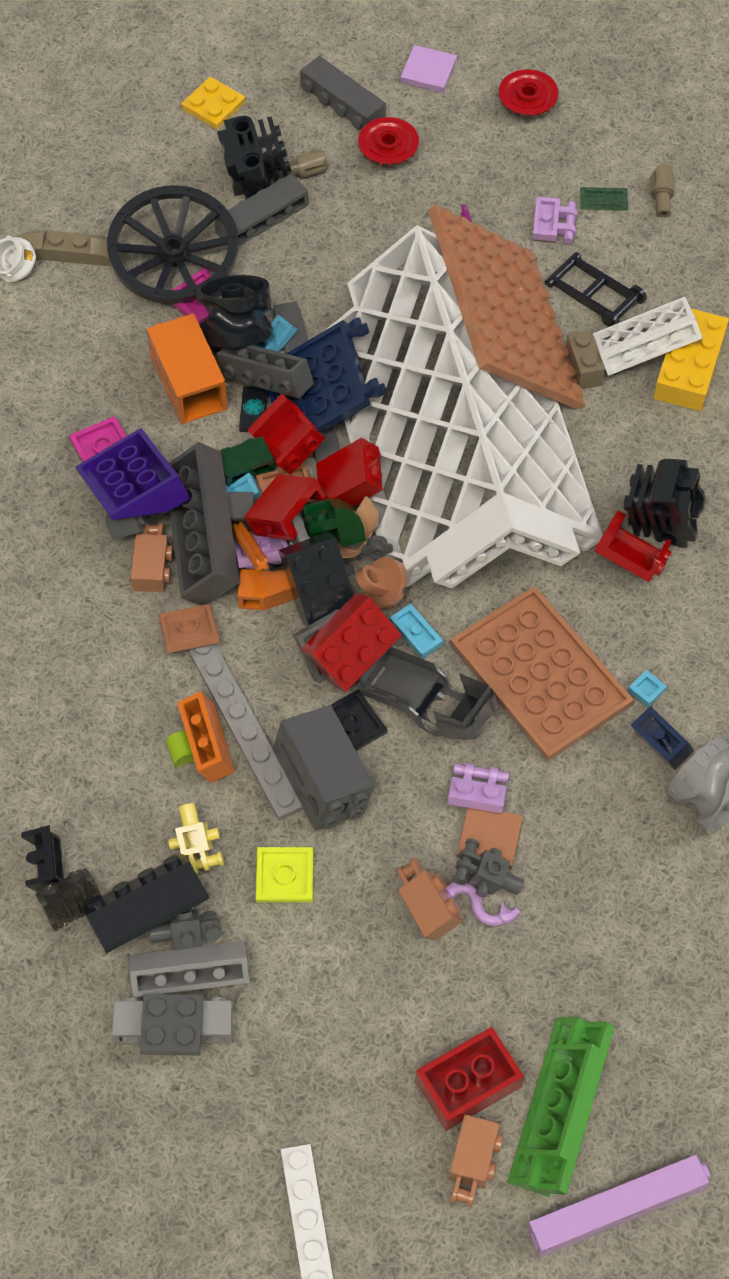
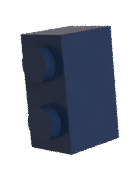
(662, 738)

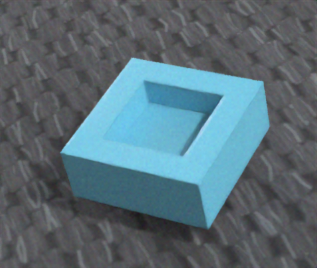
(647, 688)

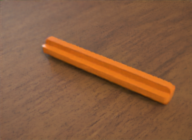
(250, 546)

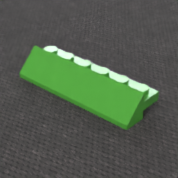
(561, 1106)

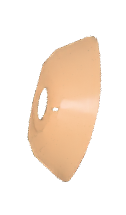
(369, 518)

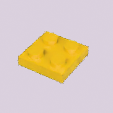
(213, 102)

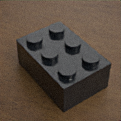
(316, 577)

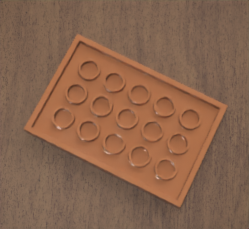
(541, 673)

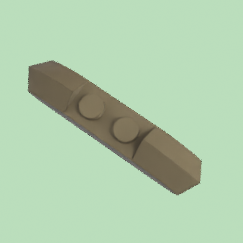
(70, 247)

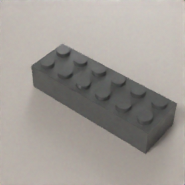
(203, 527)

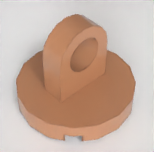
(383, 582)

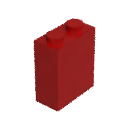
(351, 472)

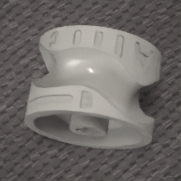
(705, 784)

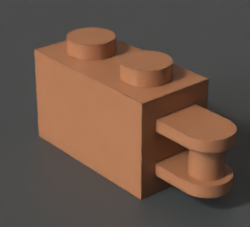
(151, 559)
(428, 900)
(473, 1157)

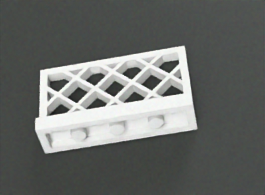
(657, 340)

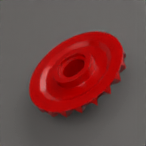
(528, 92)
(388, 141)

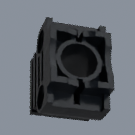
(251, 156)
(665, 501)

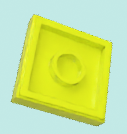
(284, 874)

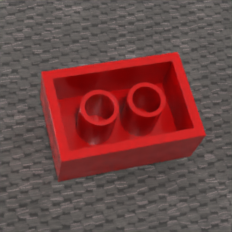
(351, 642)
(469, 1078)

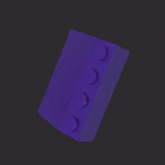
(133, 478)

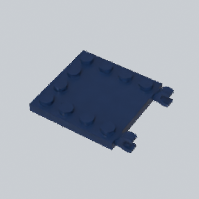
(336, 374)

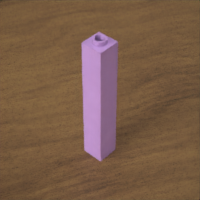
(618, 1205)

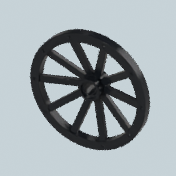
(170, 242)

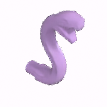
(504, 916)

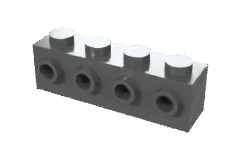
(266, 369)

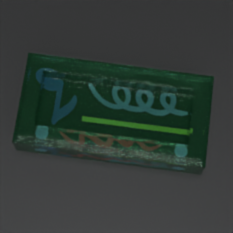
(603, 198)

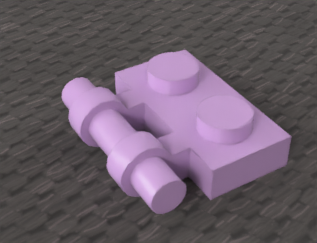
(546, 220)
(478, 794)

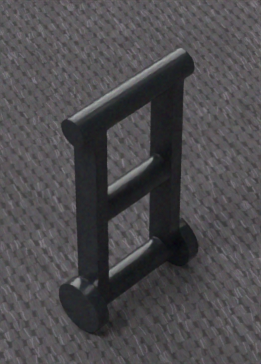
(609, 318)

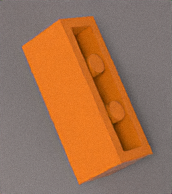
(206, 737)

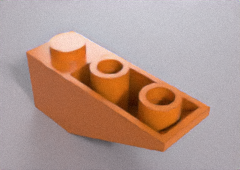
(263, 589)

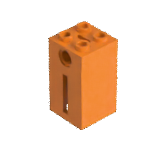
(187, 368)

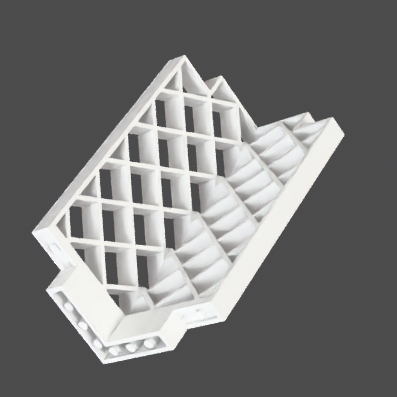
(521, 434)

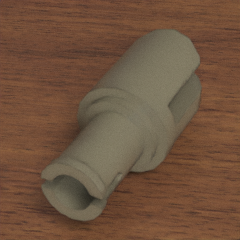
(307, 165)
(662, 189)

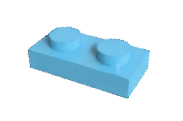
(416, 631)

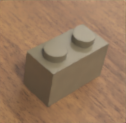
(585, 359)

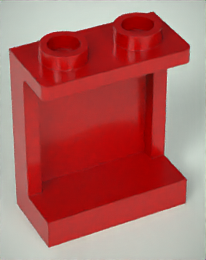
(287, 433)
(280, 504)
(631, 551)

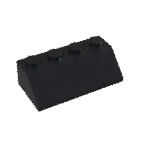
(144, 902)

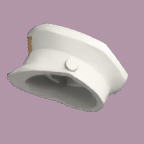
(16, 258)

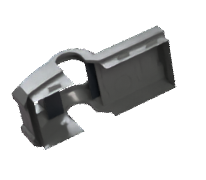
(415, 683)

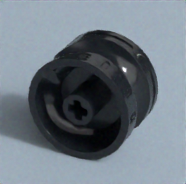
(235, 310)

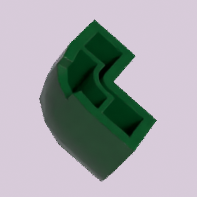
(334, 517)

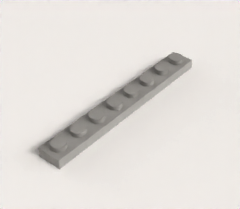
(246, 730)

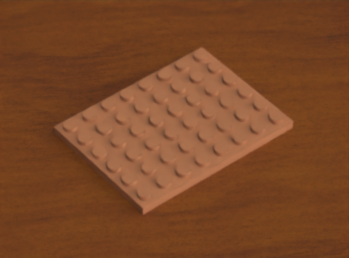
(506, 308)

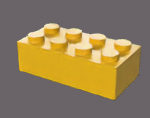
(689, 369)

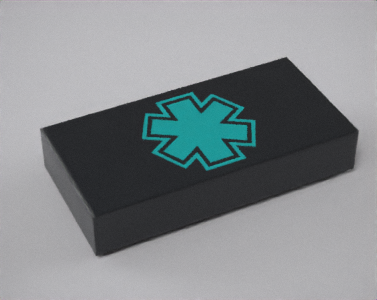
(252, 406)

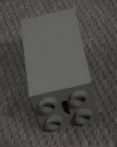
(323, 767)

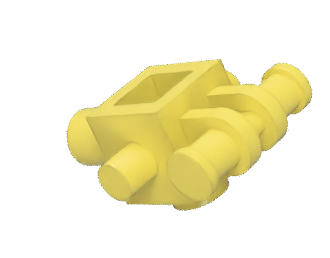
(196, 838)

